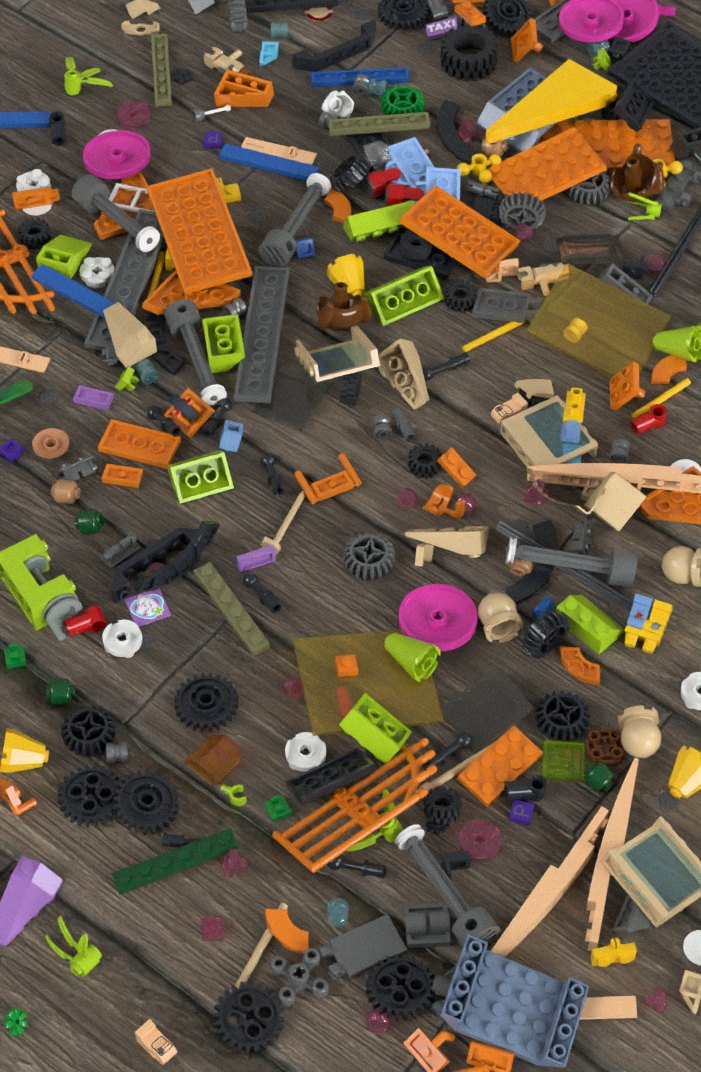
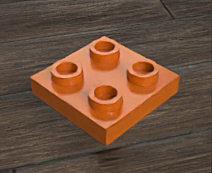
(625, 386)

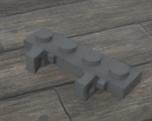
(673, 190)

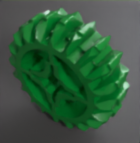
(404, 101)

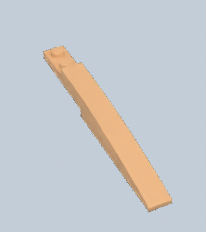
(638, 475)
(613, 837)
(552, 887)

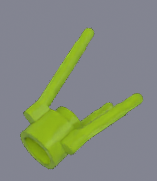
(653, 208)

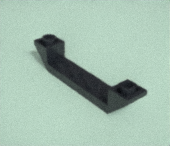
(305, 61)
(153, 553)

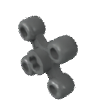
(298, 984)

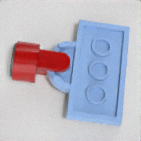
(406, 167)
(442, 177)

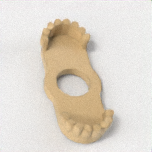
(132, 28)

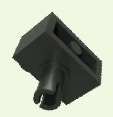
(687, 145)

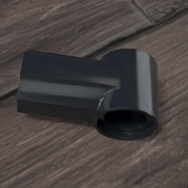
(58, 127)
(525, 789)

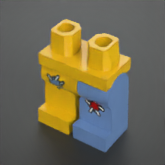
(573, 415)
(646, 629)

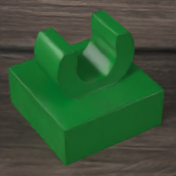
(15, 656)
(277, 808)

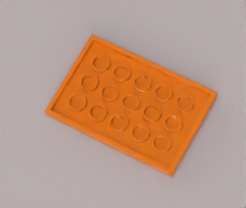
(548, 166)
(460, 231)

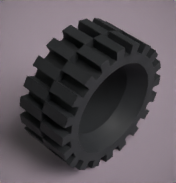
(466, 65)

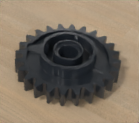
(403, 13)
(506, 15)
(191, 706)
(146, 816)

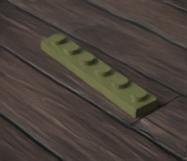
(161, 70)
(380, 123)
(231, 609)

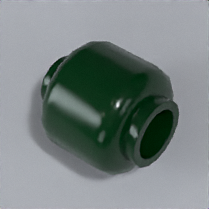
(89, 521)
(60, 691)
(599, 776)

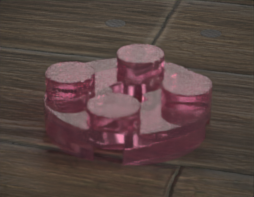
(129, 108)
(488, 832)

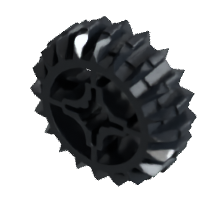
(350, 172)
(545, 633)
(566, 710)
(79, 724)

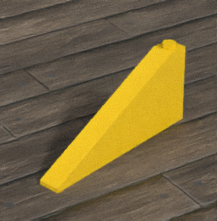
(562, 95)

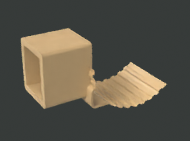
(611, 502)

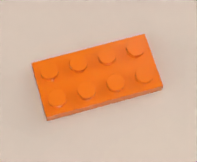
(139, 444)
(499, 764)

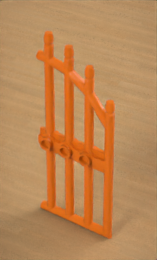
(19, 254)
(358, 809)

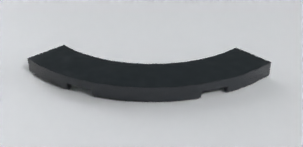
(448, 133)
(164, 356)
(182, 563)
(540, 573)

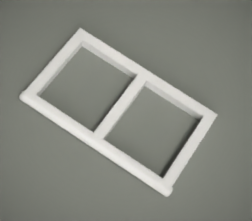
(125, 207)

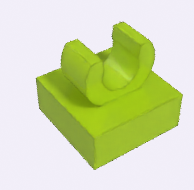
(602, 60)
(126, 379)

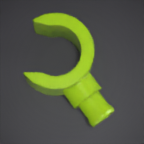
(231, 791)

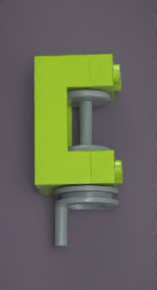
(41, 604)

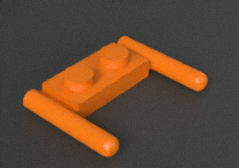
(331, 485)

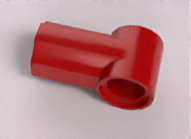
(654, 418)
(91, 619)

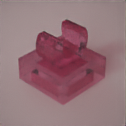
(468, 130)
(533, 495)
(233, 863)
(212, 929)

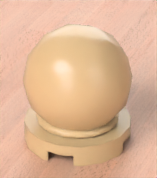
(683, 565)
(499, 617)
(640, 731)

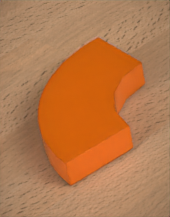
(339, 205)
(667, 368)
(579, 666)
(285, 932)

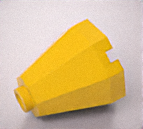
(350, 271)
(22, 752)
(686, 773)

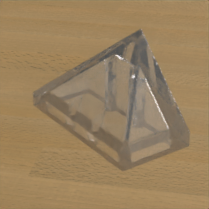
(378, 154)

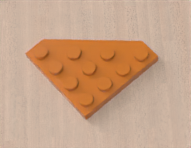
(105, 226)
(172, 291)
(673, 505)

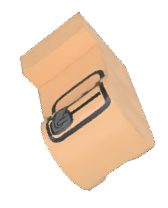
(509, 408)
(155, 1043)

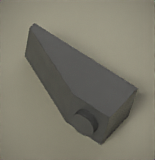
(617, 278)

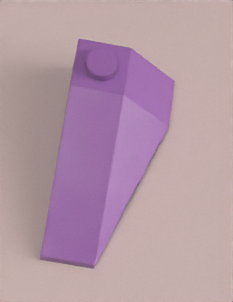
(26, 894)

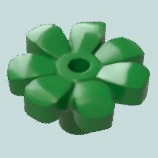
(15, 1021)

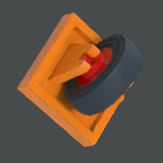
(189, 412)

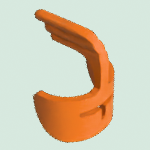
(444, 492)

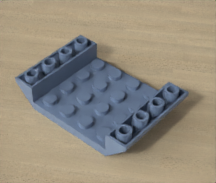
(509, 98)
(513, 1006)

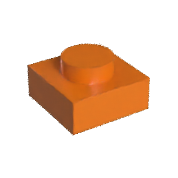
(346, 665)

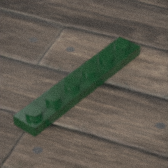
(174, 861)

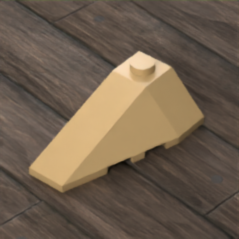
(128, 335)
(404, 370)
(465, 541)

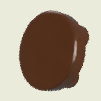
(604, 747)

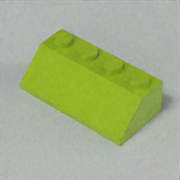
(376, 222)
(404, 295)

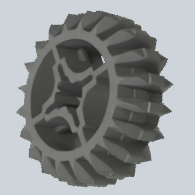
(237, 15)
(588, 190)
(522, 209)
(377, 563)

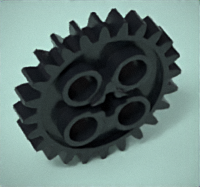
(75, 805)
(415, 977)
(260, 1001)

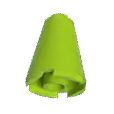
(681, 342)
(413, 655)

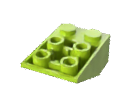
(64, 255)

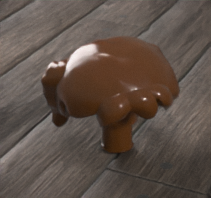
(637, 176)
(342, 310)

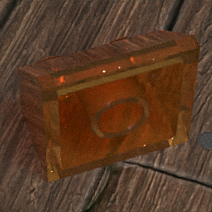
(214, 758)

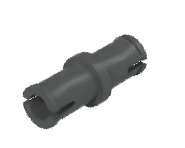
(482, 189)
(403, 424)

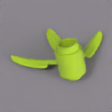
(73, 78)
(389, 830)
(86, 957)

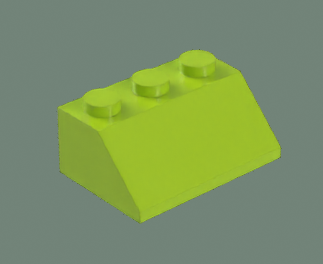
(223, 342)
(200, 476)
(590, 623)
(375, 728)

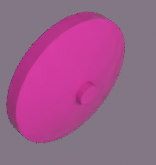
(591, 19)
(639, 19)
(116, 154)
(438, 616)

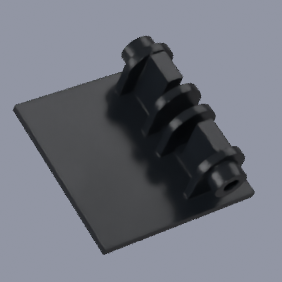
(489, 208)

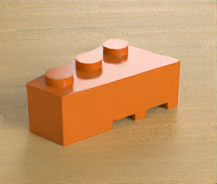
(243, 91)

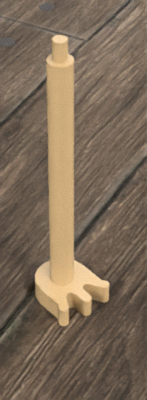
(275, 542)

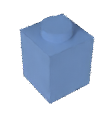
(231, 436)

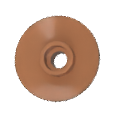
(50, 443)

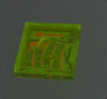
(563, 761)

